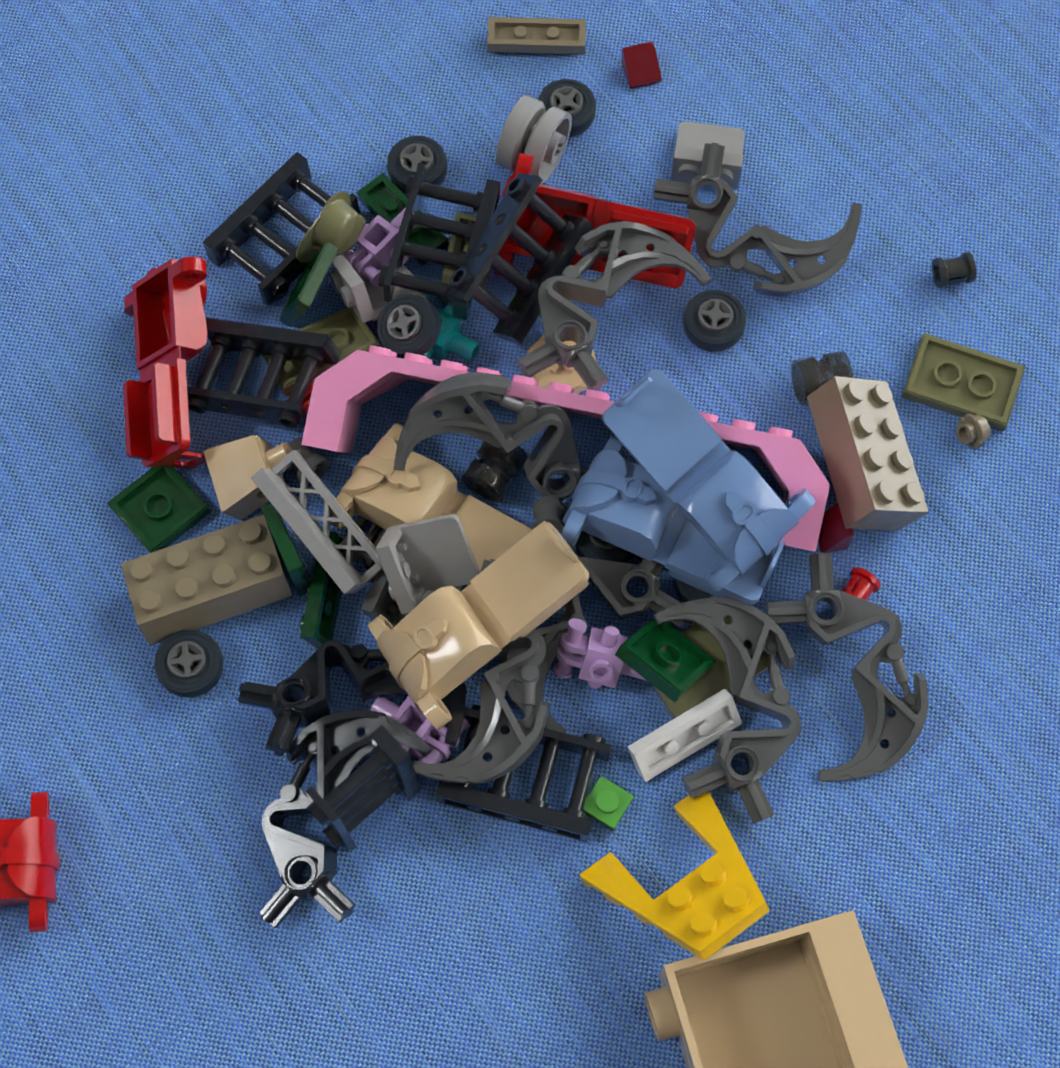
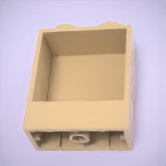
(780, 1003)

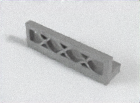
(307, 528)

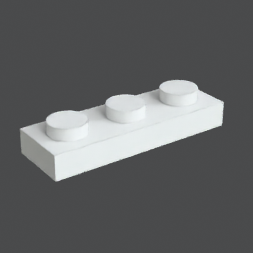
(684, 735)

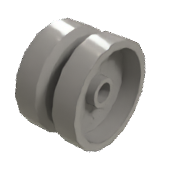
(535, 133)

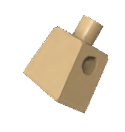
(232, 468)

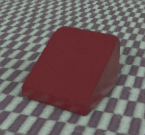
(641, 65)
(833, 533)

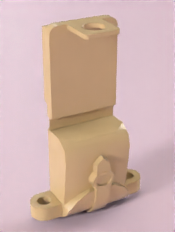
(422, 493)
(462, 631)

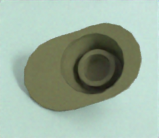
(335, 225)

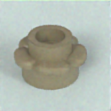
(973, 430)

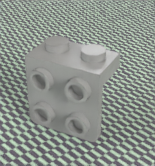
(690, 149)
(359, 294)
(425, 558)

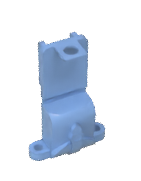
(703, 476)
(630, 510)

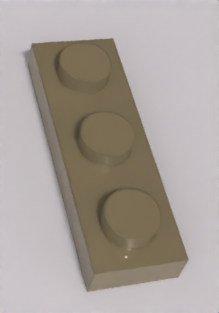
(536, 35)

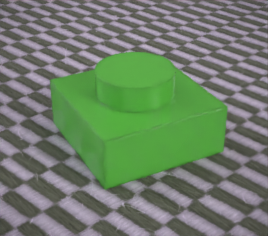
(607, 803)

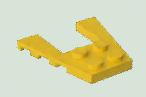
(704, 906)

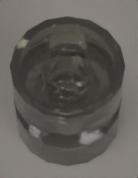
(810, 373)
(492, 471)

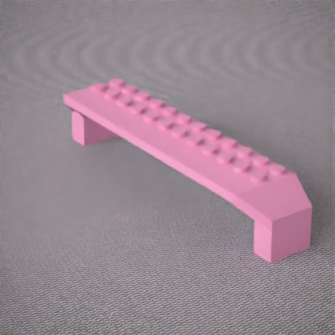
(366, 375)

